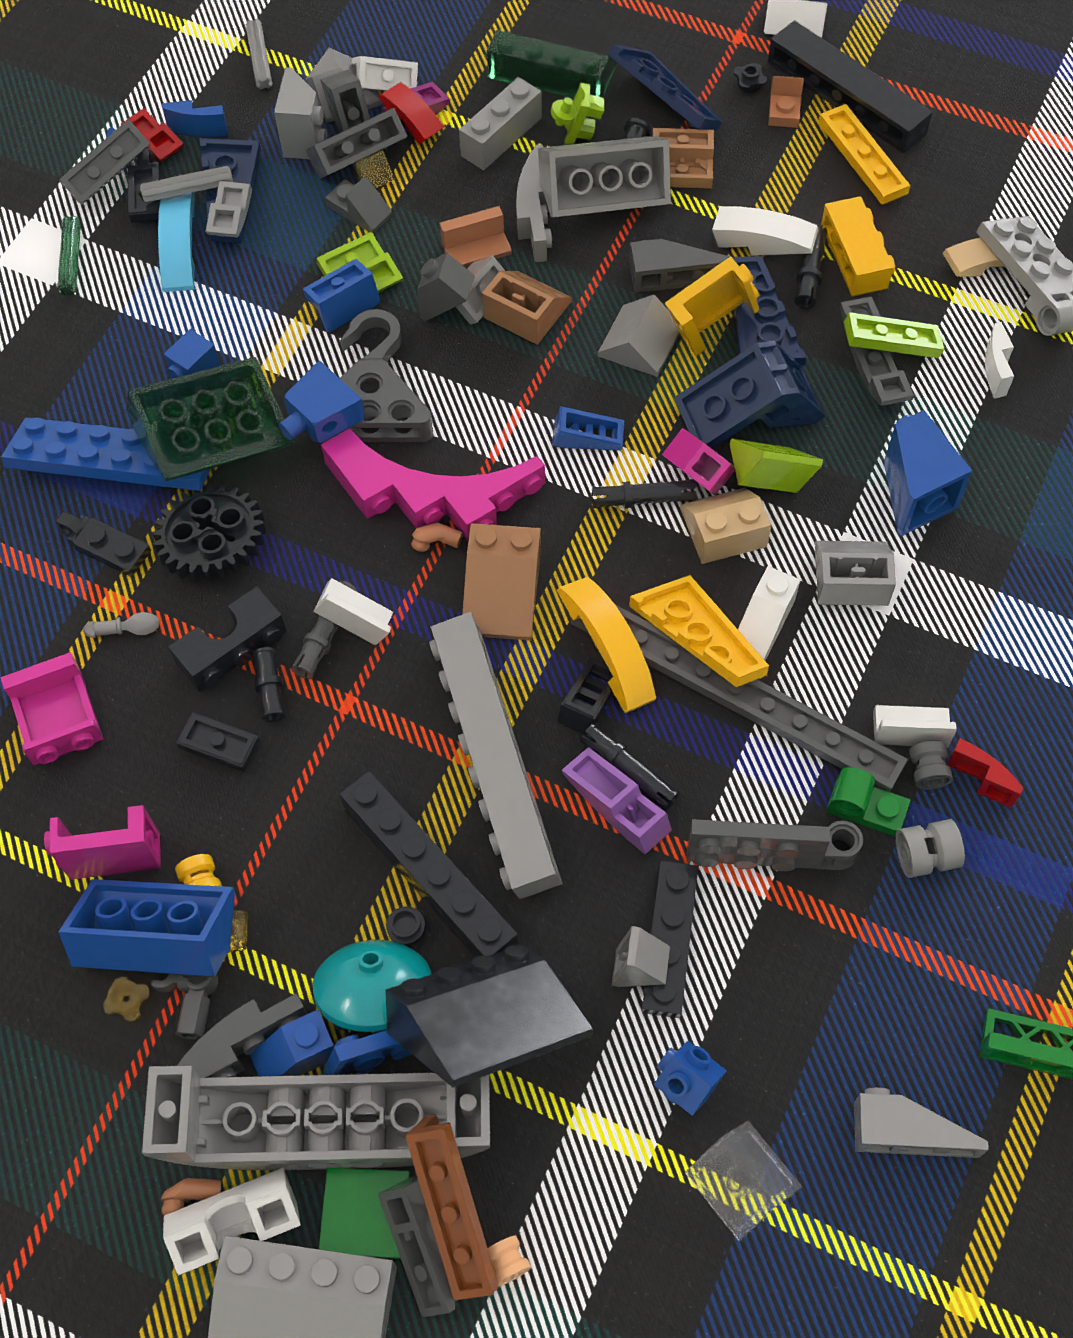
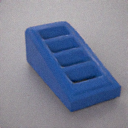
(577, 439)

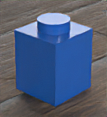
(190, 355)

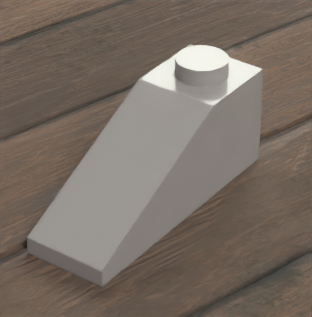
(903, 1127)

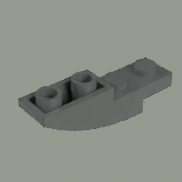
(239, 1033)

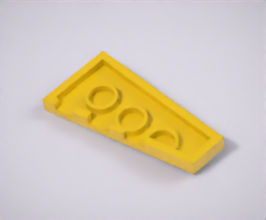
(700, 627)

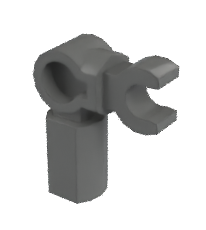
(194, 1004)

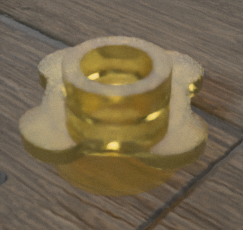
(121, 988)

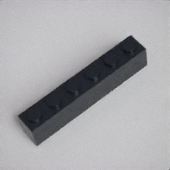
(845, 81)
(427, 868)

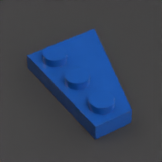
(362, 1053)

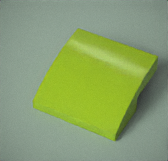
(370, 254)

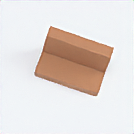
(475, 236)

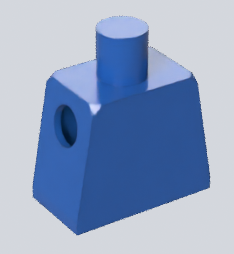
(320, 406)

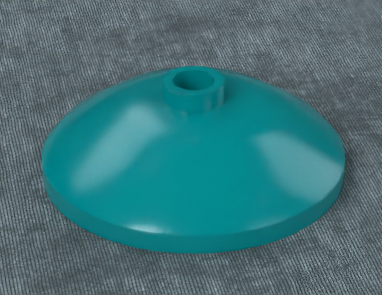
(354, 981)

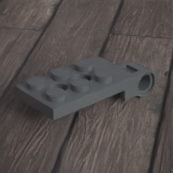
(772, 845)

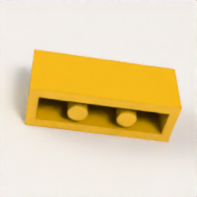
(857, 246)

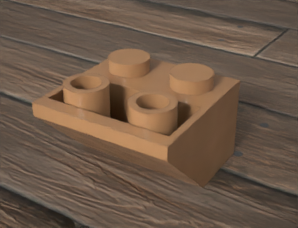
(523, 304)

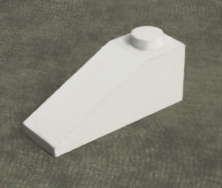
(769, 609)

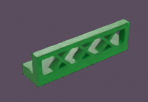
(1022, 1050)

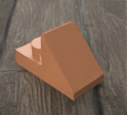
(785, 101)

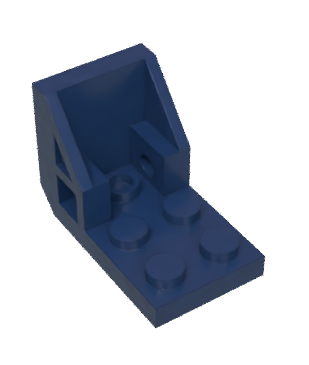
(751, 386)

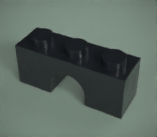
(209, 659)

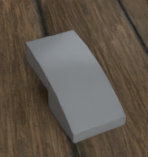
(229, 210)

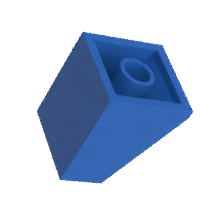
(923, 473)

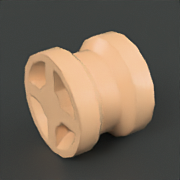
(507, 1260)

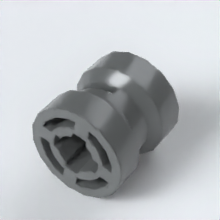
(930, 765)

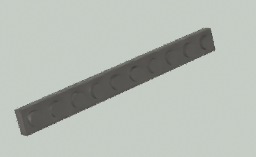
(767, 707)

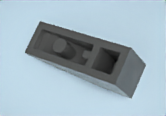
(668, 264)
(417, 1246)

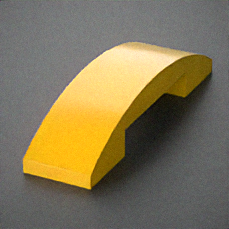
(614, 640)

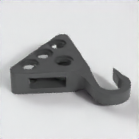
(382, 391)

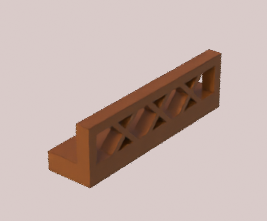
(451, 1209)

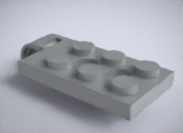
(1038, 268)

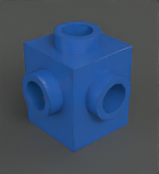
(688, 1076)

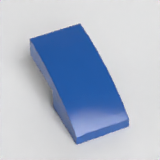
(197, 122)

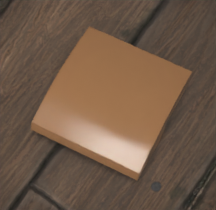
(689, 156)

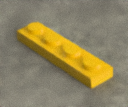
(864, 154)

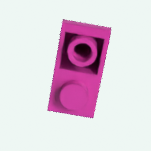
(699, 461)

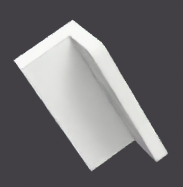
(783, 12)
(384, 73)
(354, 612)
(912, 725)

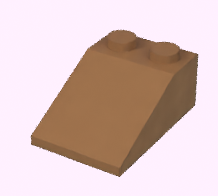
(502, 579)

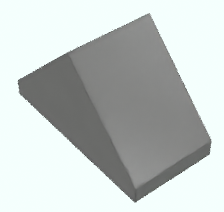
(640, 960)

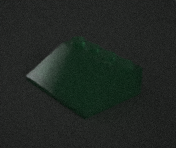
(207, 418)

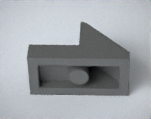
(359, 204)

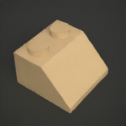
(727, 524)

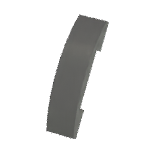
(877, 366)

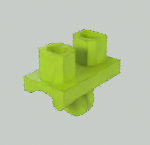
(573, 114)

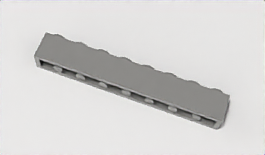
(495, 757)

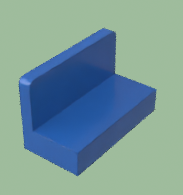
(343, 294)

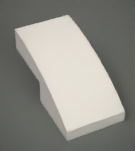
(996, 361)

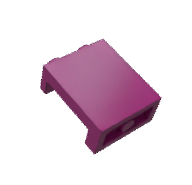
(52, 709)
(106, 851)

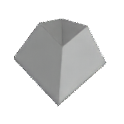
(330, 64)

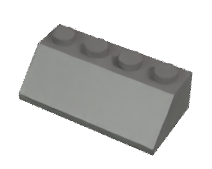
(605, 175)

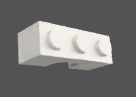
(257, 1206)

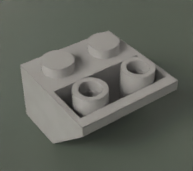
(854, 573)

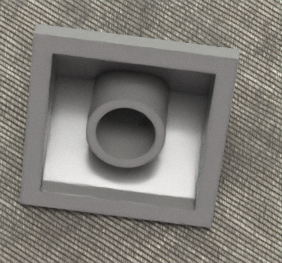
(641, 336)

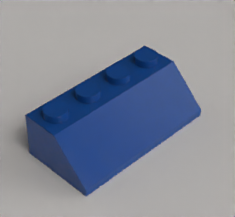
(150, 927)

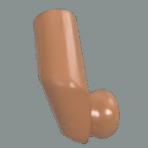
(186, 1190)

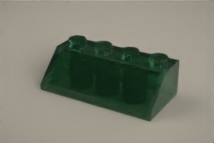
(547, 65)

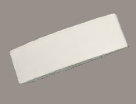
(763, 231)

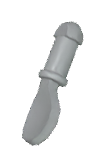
(138, 623)

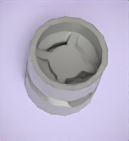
(930, 848)

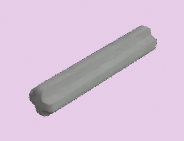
(258, 54)
(185, 184)

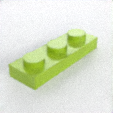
(893, 335)

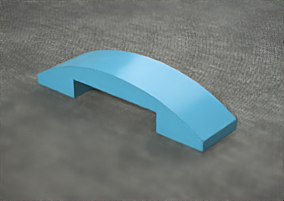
(175, 243)

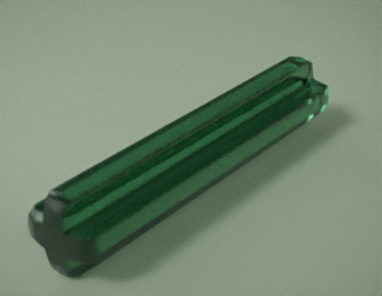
(69, 255)

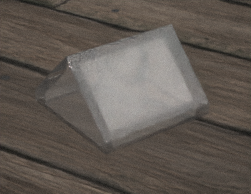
(742, 1179)

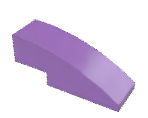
(618, 800)

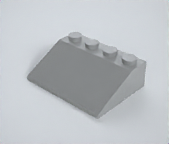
(298, 1292)

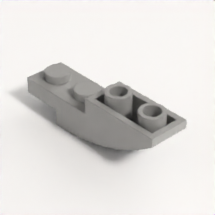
(533, 208)

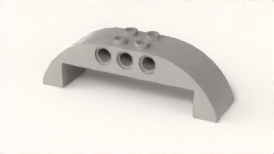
(305, 1119)

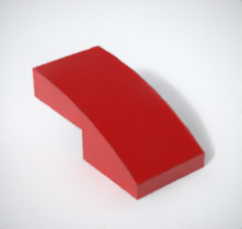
(412, 110)
(161, 138)
(995, 779)

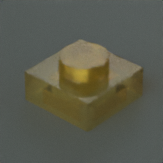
(375, 168)

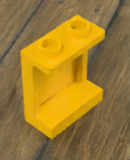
(710, 300)

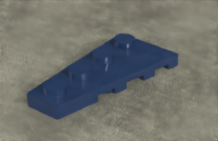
(666, 85)
(243, 161)
(770, 321)

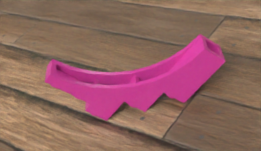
(425, 497)

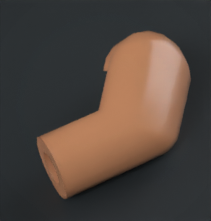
(435, 532)

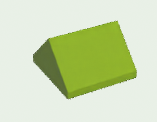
(772, 466)

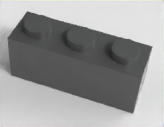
(356, 143)

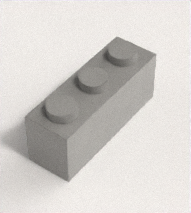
(500, 123)

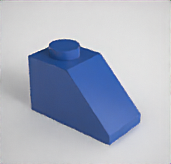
(294, 1048)

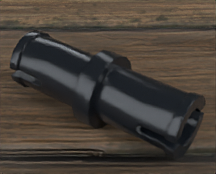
(268, 684)

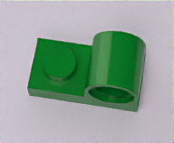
(862, 803)

